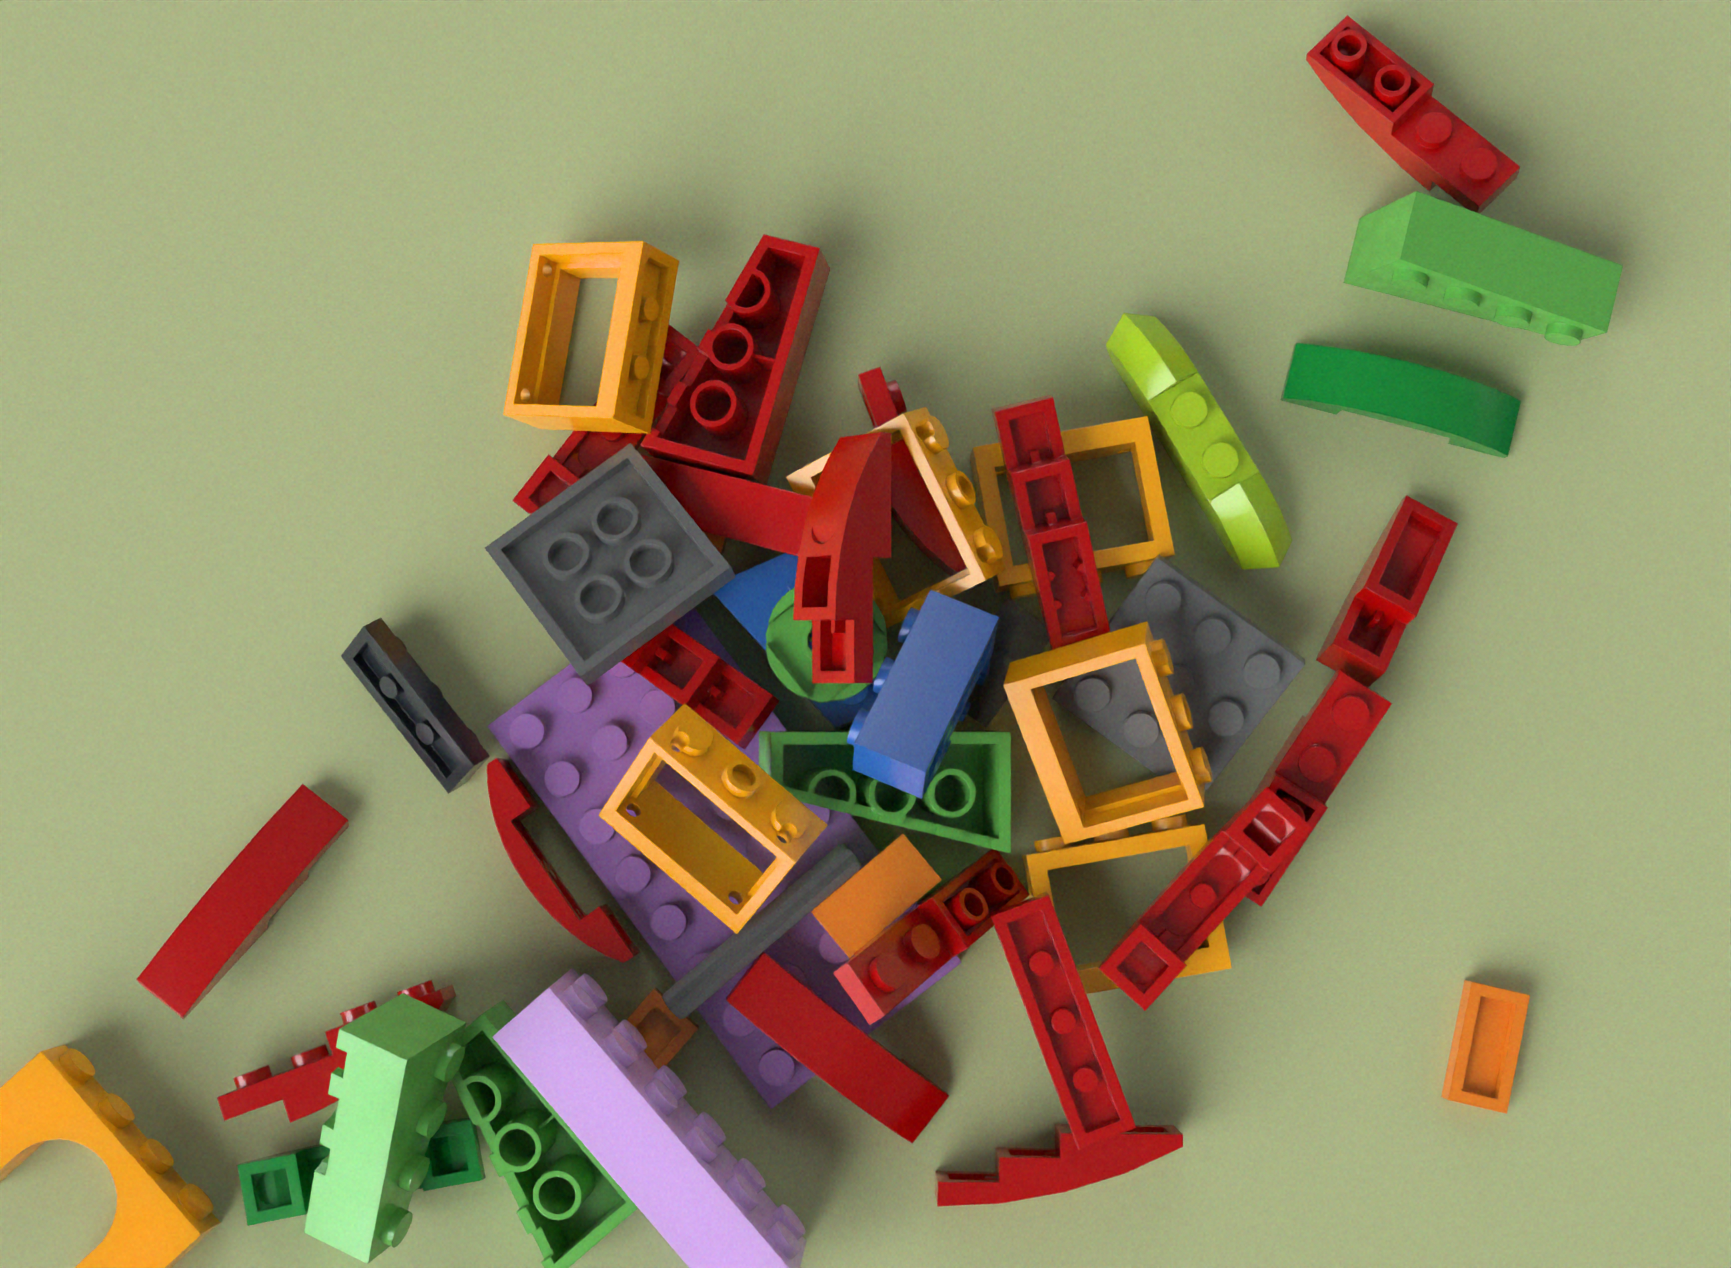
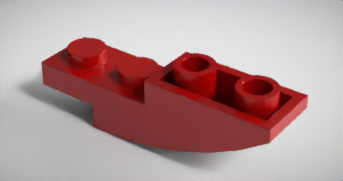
(1404, 119)
(910, 498)
(840, 539)
(1319, 757)
(929, 935)
(307, 1084)

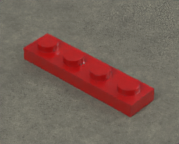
(1062, 1020)

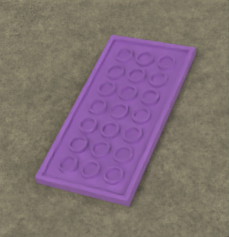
(574, 752)

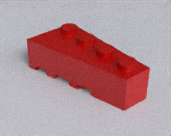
(747, 367)

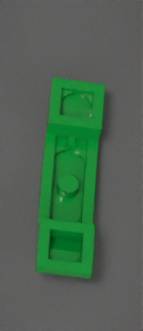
(1403, 395)
(282, 1183)

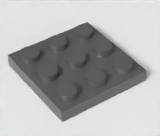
(610, 563)
(1219, 663)

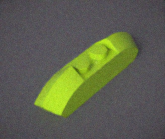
(1200, 441)

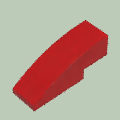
(1387, 592)

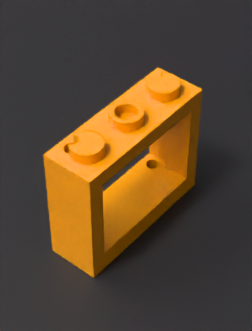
(633, 343)
(1079, 445)
(954, 499)
(1125, 806)
(1165, 834)
(688, 846)

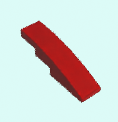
(736, 506)
(1051, 521)
(704, 683)
(242, 901)
(1049, 1171)

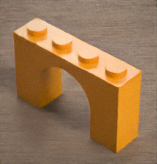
(155, 1209)

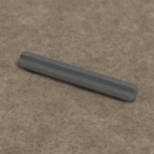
(761, 931)

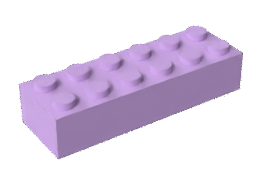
(647, 1131)

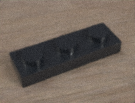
(414, 705)

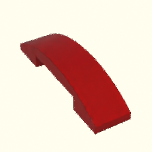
(589, 449)
(511, 804)
(1203, 896)
(836, 1048)

